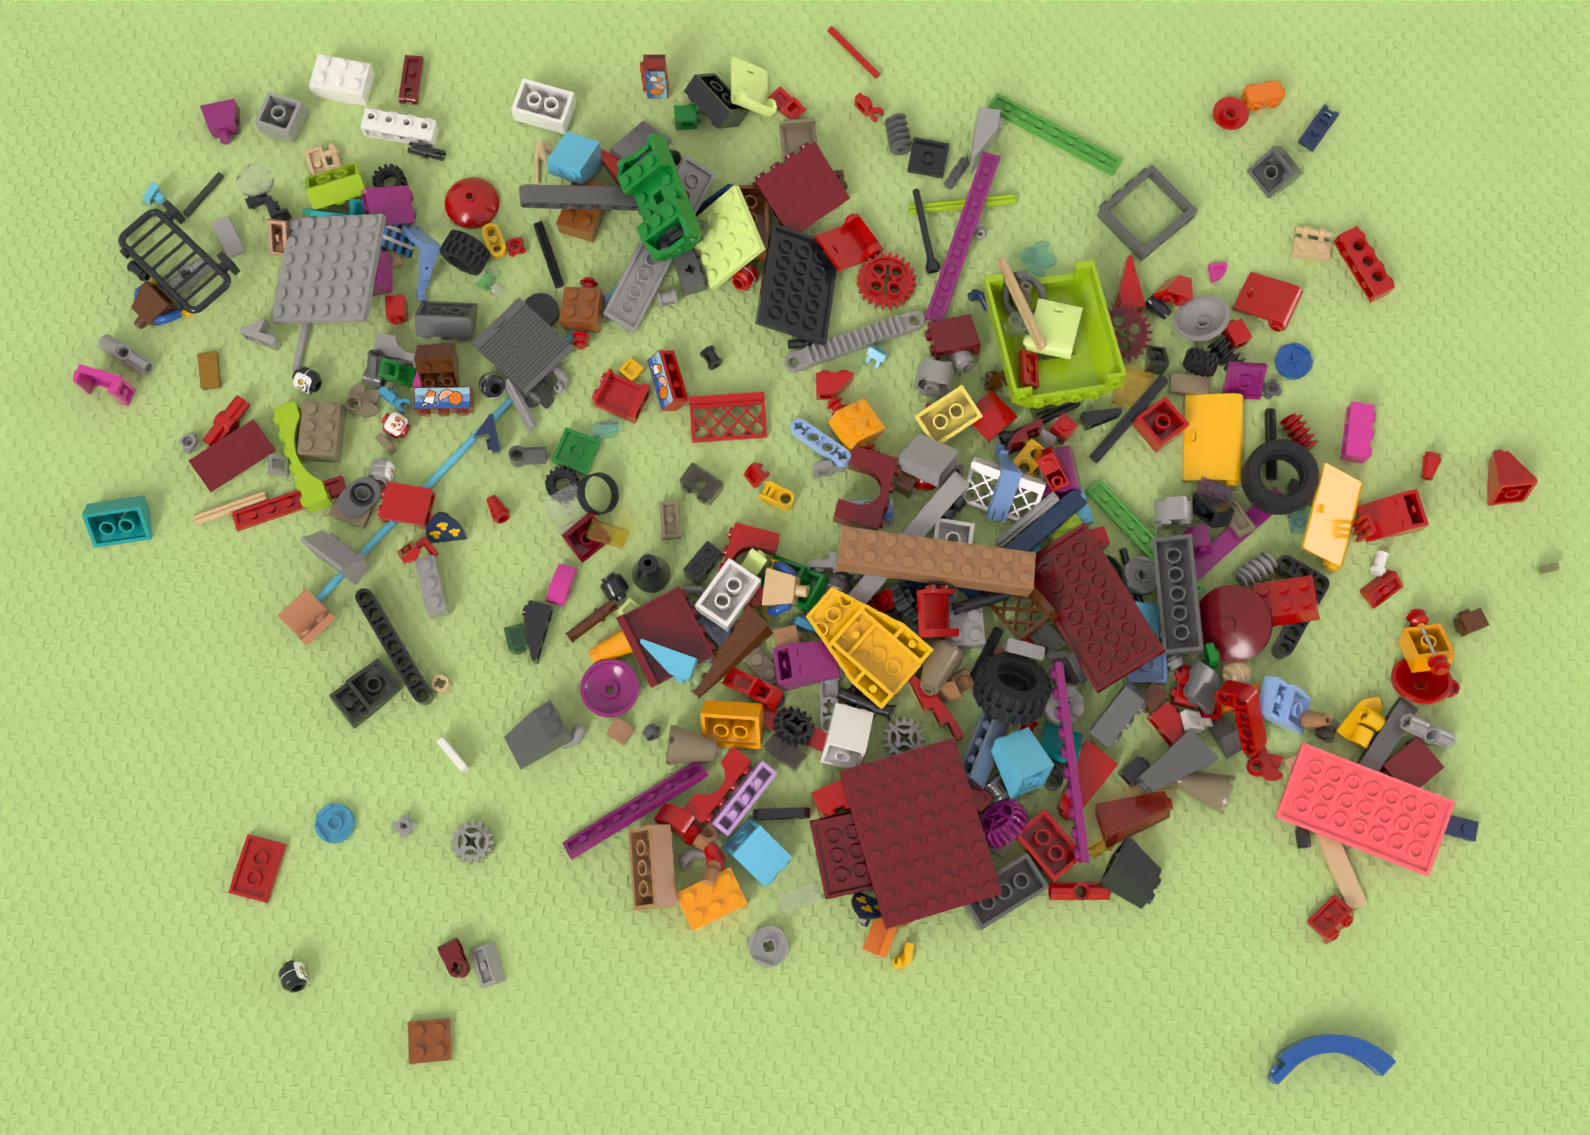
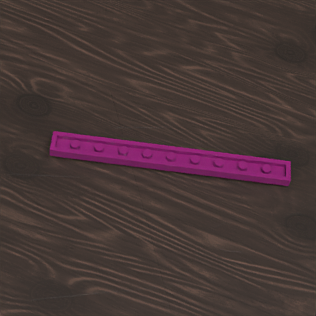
(962, 237)
(1070, 769)

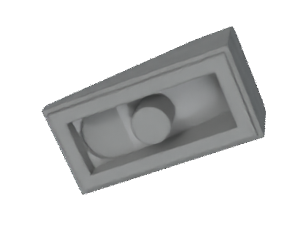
(228, 237)

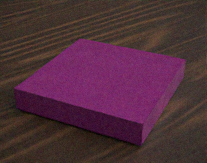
(1245, 379)

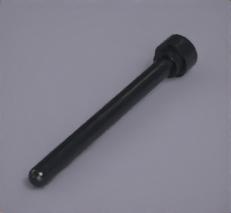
(932, 265)
(1005, 436)

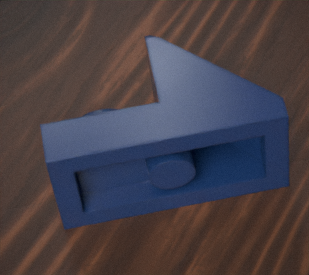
(489, 429)

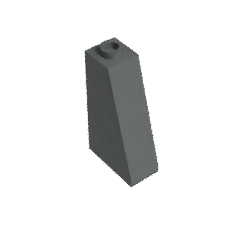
(1179, 760)

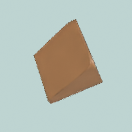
(620, 731)

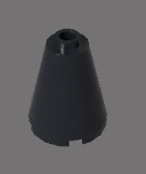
(651, 573)

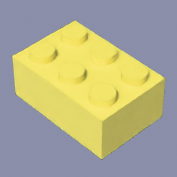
(948, 415)

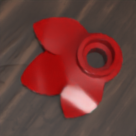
(1267, 764)

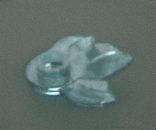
(1041, 258)

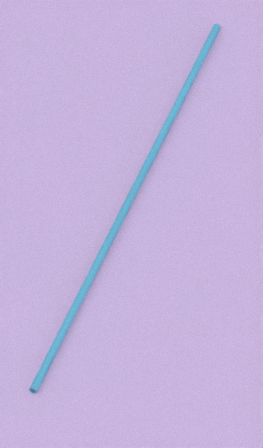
(430, 483)

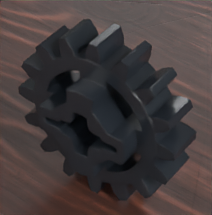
(905, 601)
(793, 726)

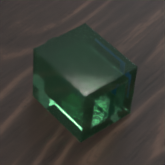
(516, 638)

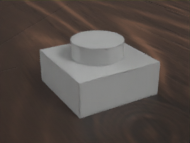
(277, 465)

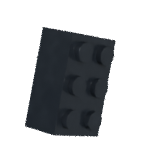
(714, 100)

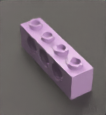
(743, 798)

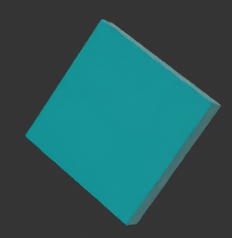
(1051, 743)

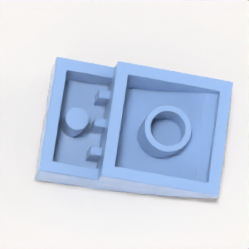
(1283, 703)

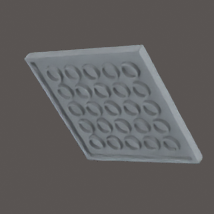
(329, 269)

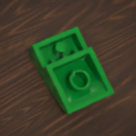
(816, 582)

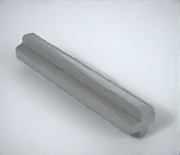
(520, 404)

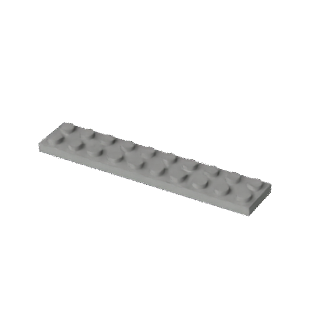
(644, 274)

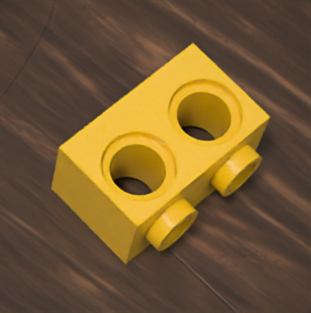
(1025, 460)

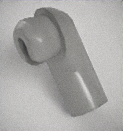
(980, 231)
(563, 381)
(695, 589)
(577, 735)
(691, 853)

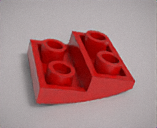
(995, 416)

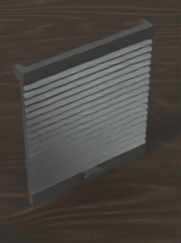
(522, 346)

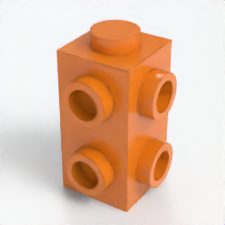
(1263, 95)

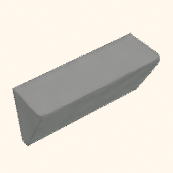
(1024, 648)
(488, 964)

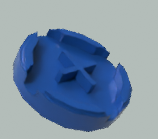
(1293, 361)

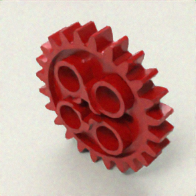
(903, 283)

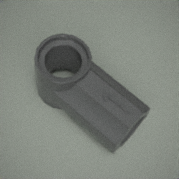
(371, 372)
(530, 455)

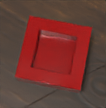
(755, 474)

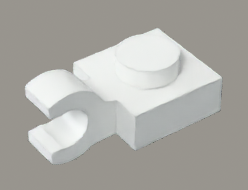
(1193, 721)

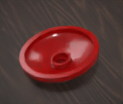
(475, 211)
(1420, 686)

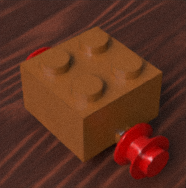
(582, 311)

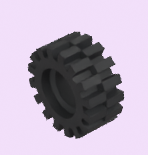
(387, 172)
(1200, 362)
(556, 475)

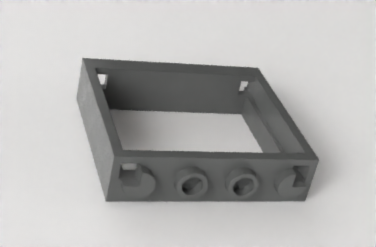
(1125, 235)

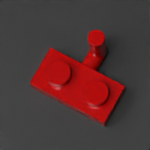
(410, 551)

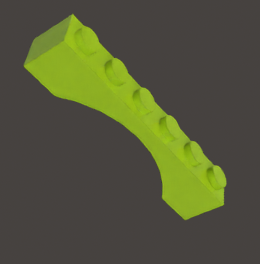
(313, 491)

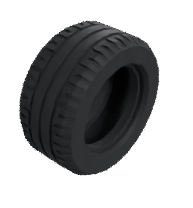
(1291, 453)

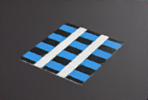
(396, 241)

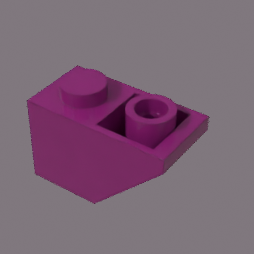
(1201, 539)

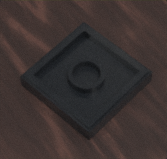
(928, 157)

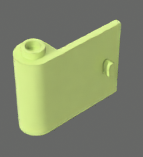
(750, 88)
(1058, 326)

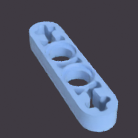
(820, 443)

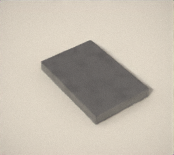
(635, 140)

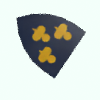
(444, 529)
(865, 908)

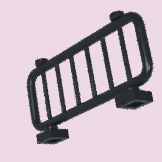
(167, 217)

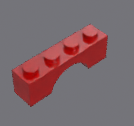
(703, 806)

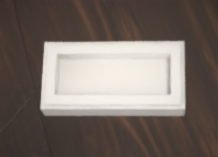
(453, 755)

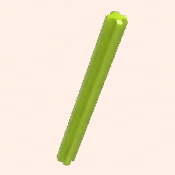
(958, 204)

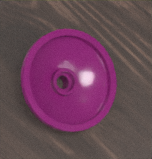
(606, 675)

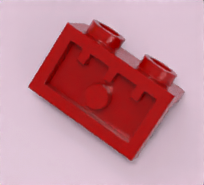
(1331, 919)

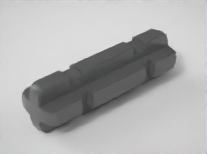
(956, 173)

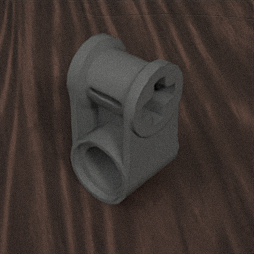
(996, 787)

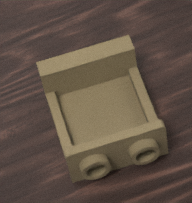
(796, 133)

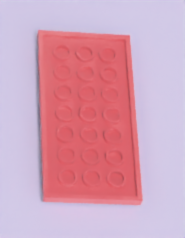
(1365, 809)

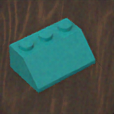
(118, 521)

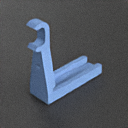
(427, 256)
(1005, 487)

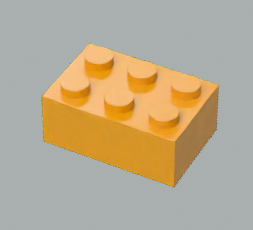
(711, 902)

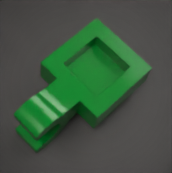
(1211, 655)

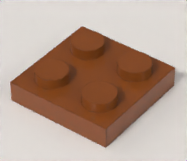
(429, 1041)

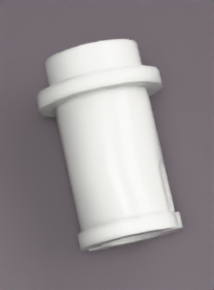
(1378, 567)

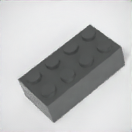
(1018, 882)

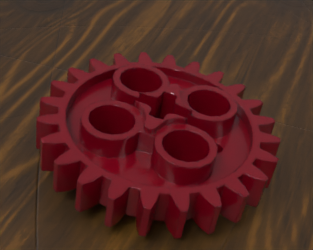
(1131, 317)

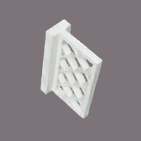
(992, 470)

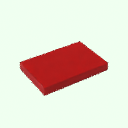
(257, 868)

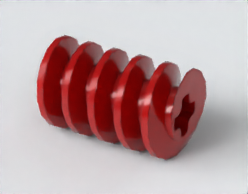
(1297, 431)

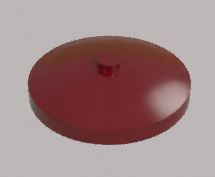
(1235, 622)

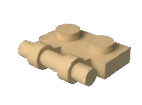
(318, 158)
(1311, 249)

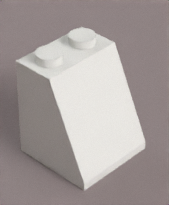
(847, 736)

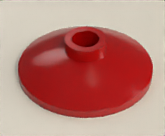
(1233, 107)

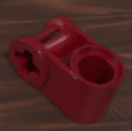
(453, 955)

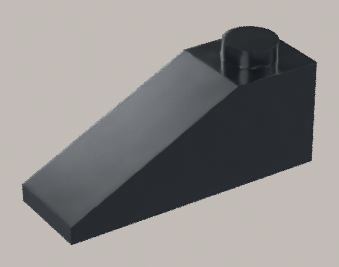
(537, 621)

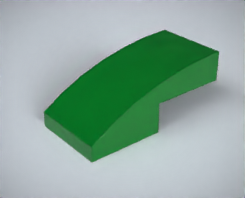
(396, 373)

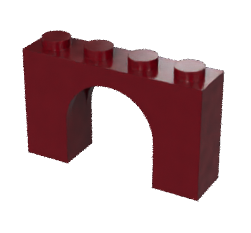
(882, 469)

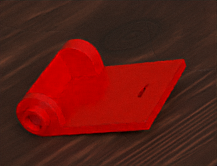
(849, 243)
(1270, 300)

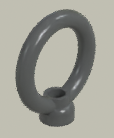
(1022, 276)

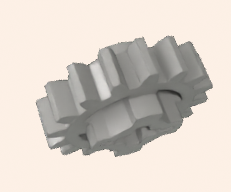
(897, 732)
(466, 847)

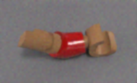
(714, 855)

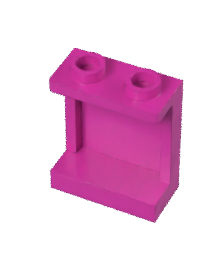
(118, 387)

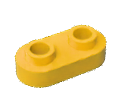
(494, 242)

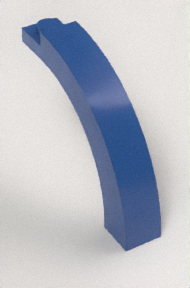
(1368, 1054)

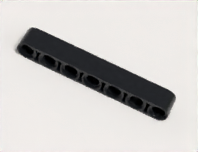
(393, 637)

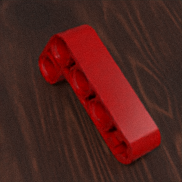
(1247, 712)

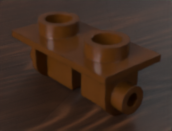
(993, 380)

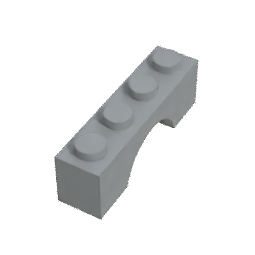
(391, 347)

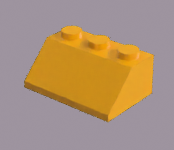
(733, 723)

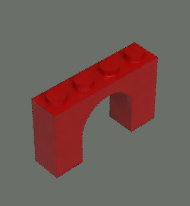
(744, 539)

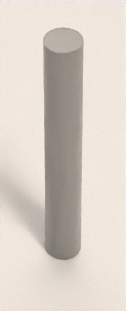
(301, 346)

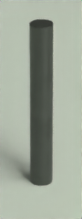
(203, 194)

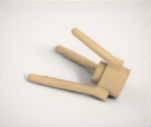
(542, 153)

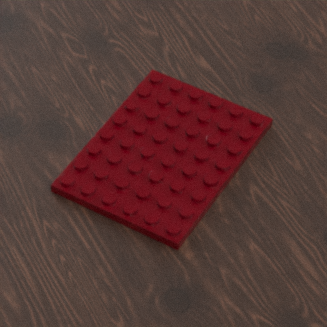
(920, 833)

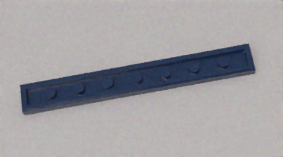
(1041, 529)

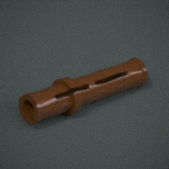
(592, 620)

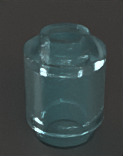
(605, 429)

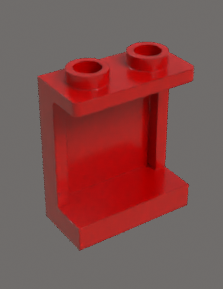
(620, 396)
(406, 504)
(934, 612)

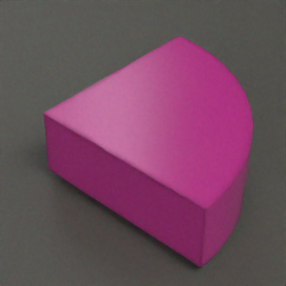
(1216, 271)

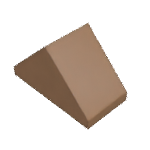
(278, 234)

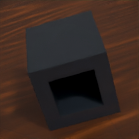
(1133, 770)

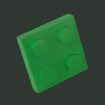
(576, 451)

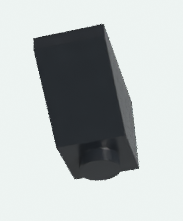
(1212, 510)

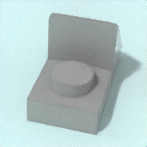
(258, 333)

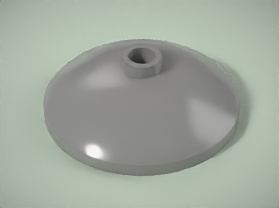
(1202, 318)

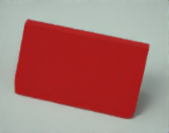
(1381, 588)

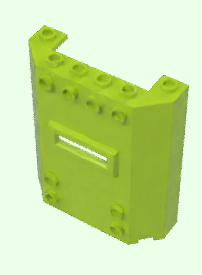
(1095, 358)

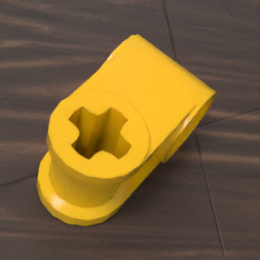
(773, 494)

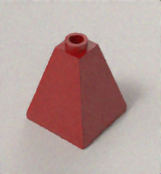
(1508, 479)

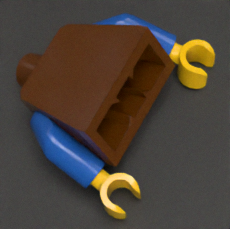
(154, 306)

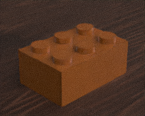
(581, 222)

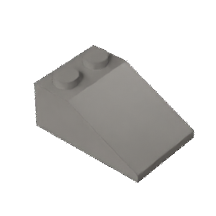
(986, 129)

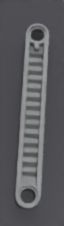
(854, 341)

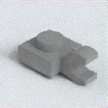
(825, 468)

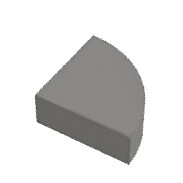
(1047, 438)

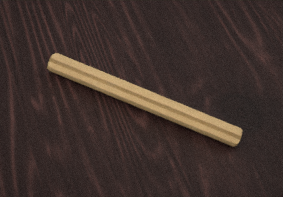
(1021, 304)

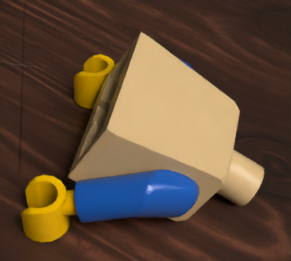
(781, 589)

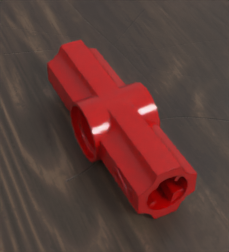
(227, 421)
(1067, 891)

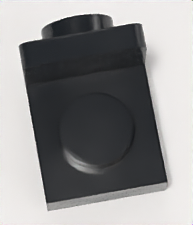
(275, 211)

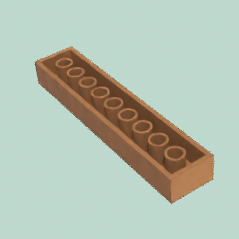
(935, 561)

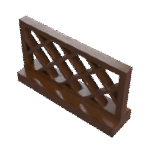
(1036, 599)

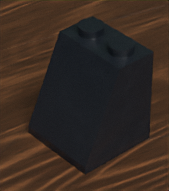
(1132, 874)

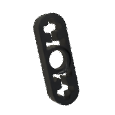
(781, 813)

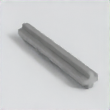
(1027, 519)

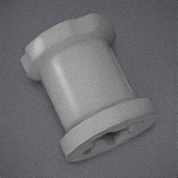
(667, 298)

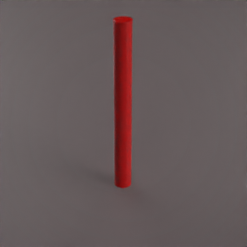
(875, 73)

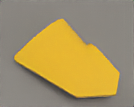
(1362, 722)

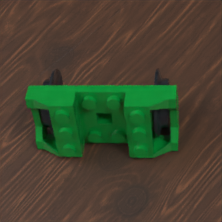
(661, 198)

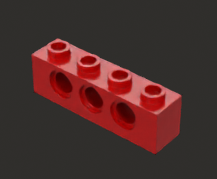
(1363, 274)

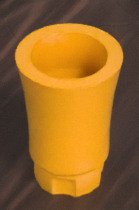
(611, 648)

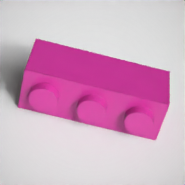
(1358, 432)

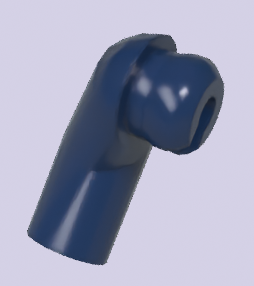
(979, 296)

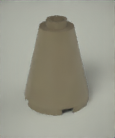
(939, 666)
(690, 747)
(1208, 788)

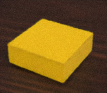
(631, 369)

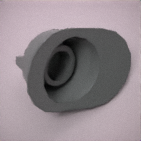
(359, 497)

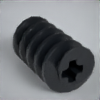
(1224, 353)

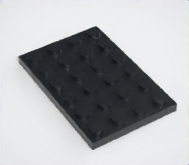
(796, 286)

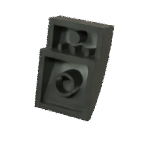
(365, 693)

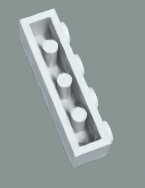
(399, 127)

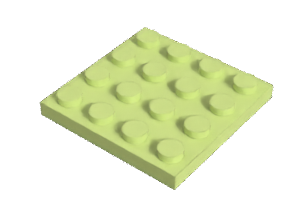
(730, 238)

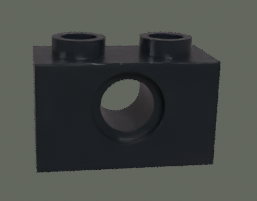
(703, 563)

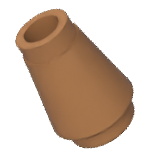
(1314, 719)

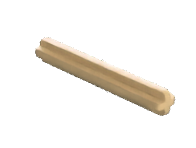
(229, 507)

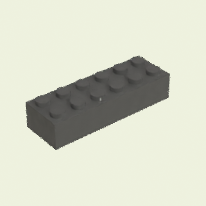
(1178, 595)

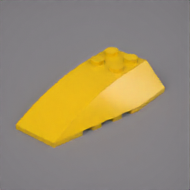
(868, 645)

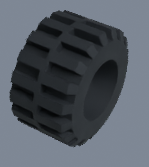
(465, 252)

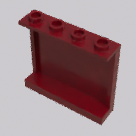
(801, 188)
(670, 624)

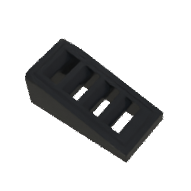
(1098, 417)

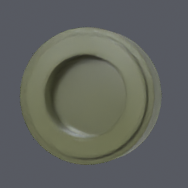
(1548, 568)

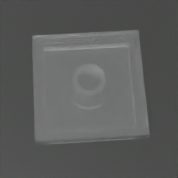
(564, 508)

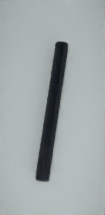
(1128, 418)

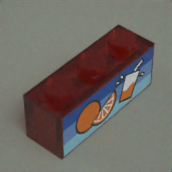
(655, 76)
(443, 400)

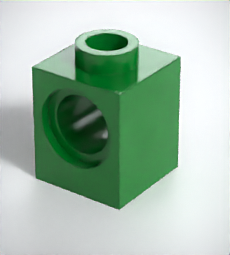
(686, 117)

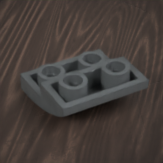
(1202, 686)

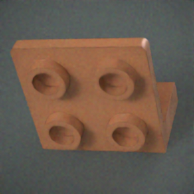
(306, 617)

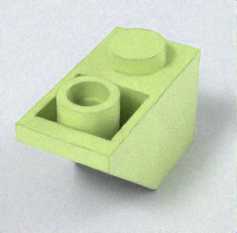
(755, 563)

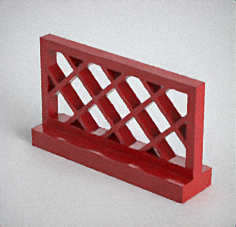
(731, 401)

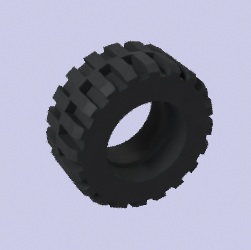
(1010, 705)

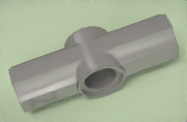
(184, 271)
(133, 359)
(1427, 730)

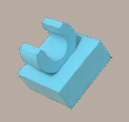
(153, 194)
(877, 354)

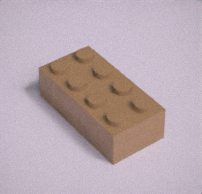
(652, 867)

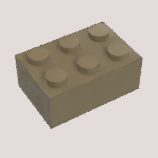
(321, 431)

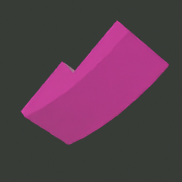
(561, 584)

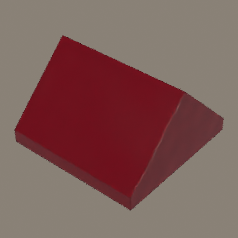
(577, 541)

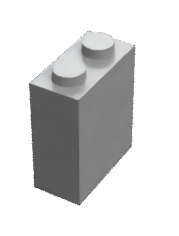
(928, 459)

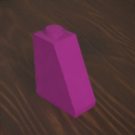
(1068, 462)

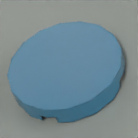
(335, 823)

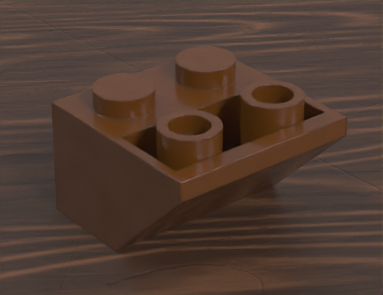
(437, 365)

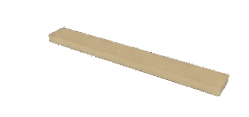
(1337, 863)

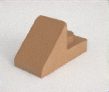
(956, 684)

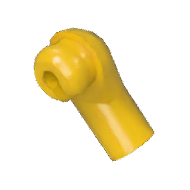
(905, 958)

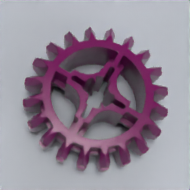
(1003, 822)

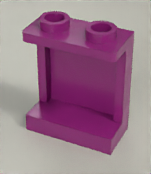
(392, 201)

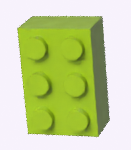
(335, 186)

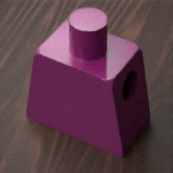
(222, 119)

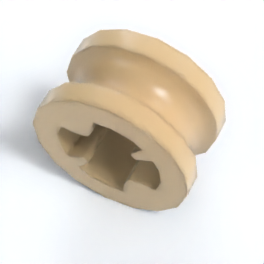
(446, 686)

